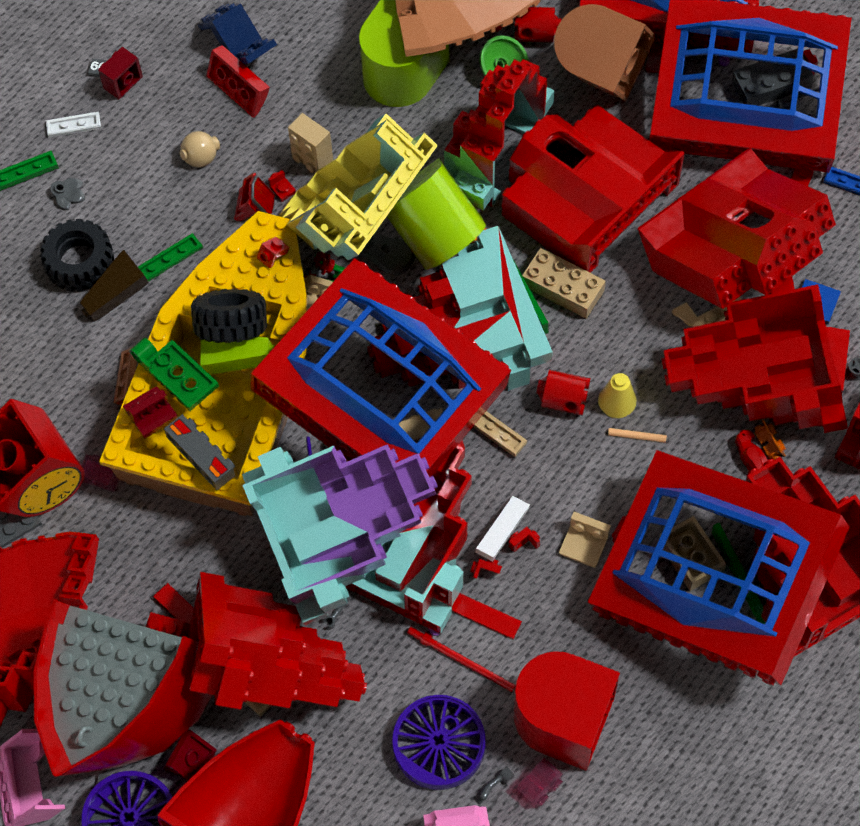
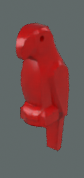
(750, 454)

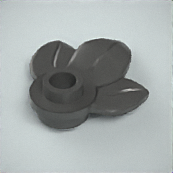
(69, 194)

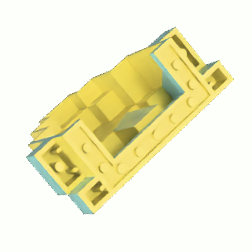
(357, 189)

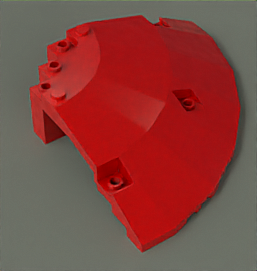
(29, 581)

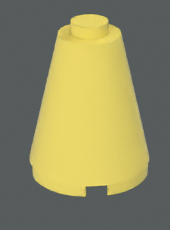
(617, 397)

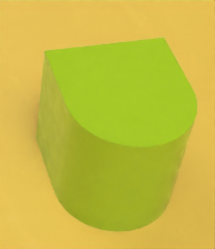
(386, 70)
(435, 216)

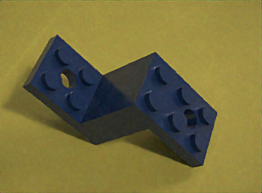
(236, 32)

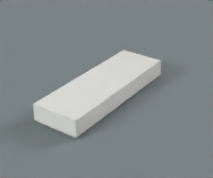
(73, 124)

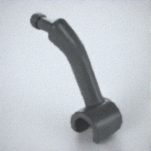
(337, 611)
(505, 775)

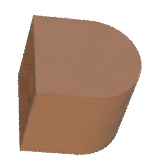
(603, 48)

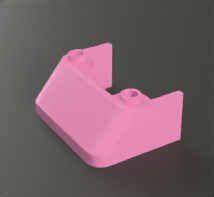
(20, 781)

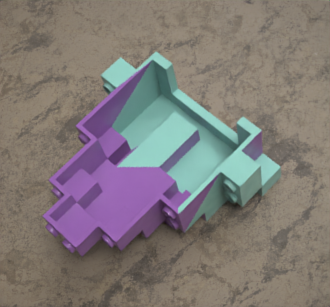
(333, 517)

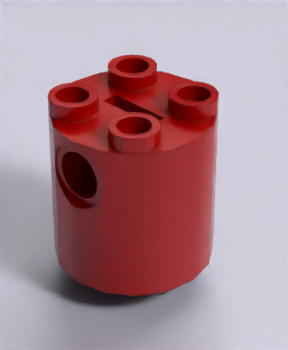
(537, 25)
(563, 392)

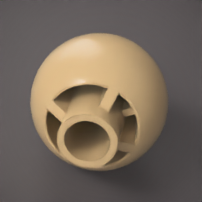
(199, 149)

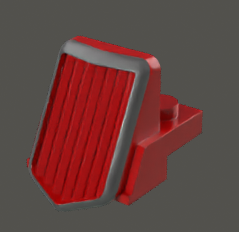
(254, 197)

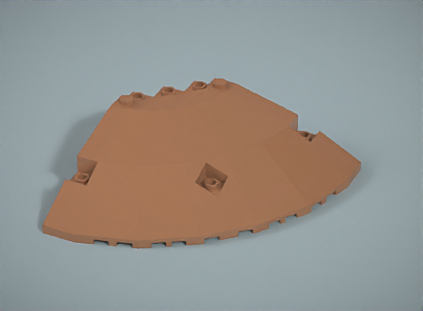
(433, 24)

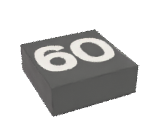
(94, 66)

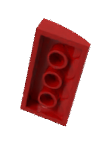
(237, 80)

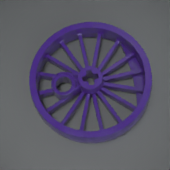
(417, 773)
(110, 784)

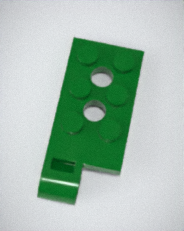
(165, 361)

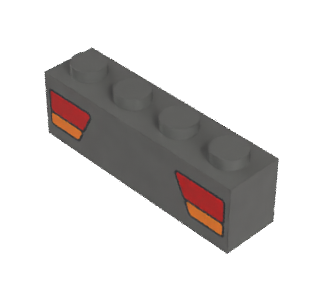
(200, 451)

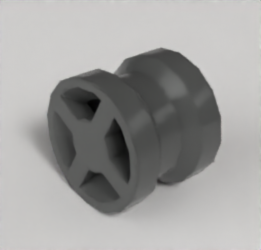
(854, 364)

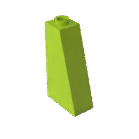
(235, 355)

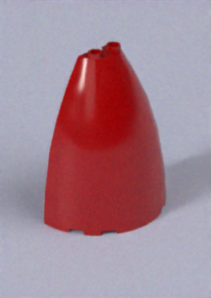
(248, 783)

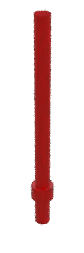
(426, 640)

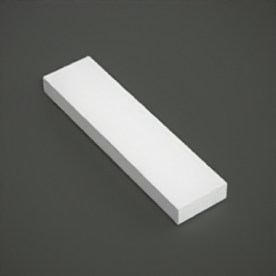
(502, 528)

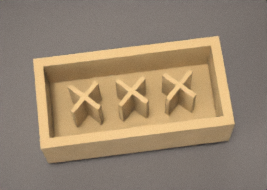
(564, 283)

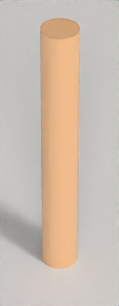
(637, 435)

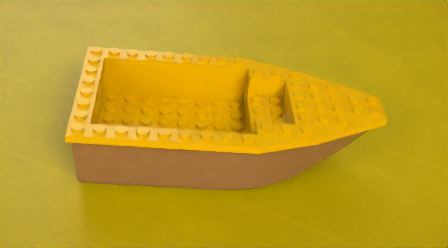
(232, 414)

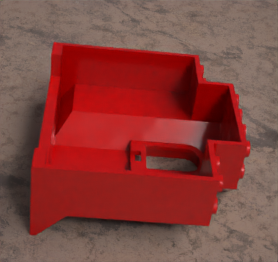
(588, 206)
(718, 258)

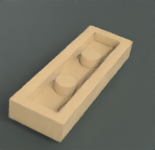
(500, 434)

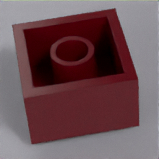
(120, 73)

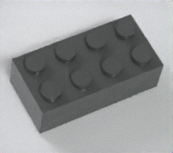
(769, 81)

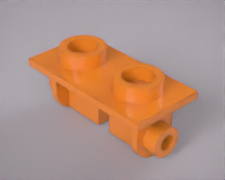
(767, 433)

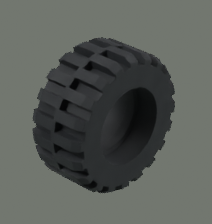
(71, 235)
(229, 315)

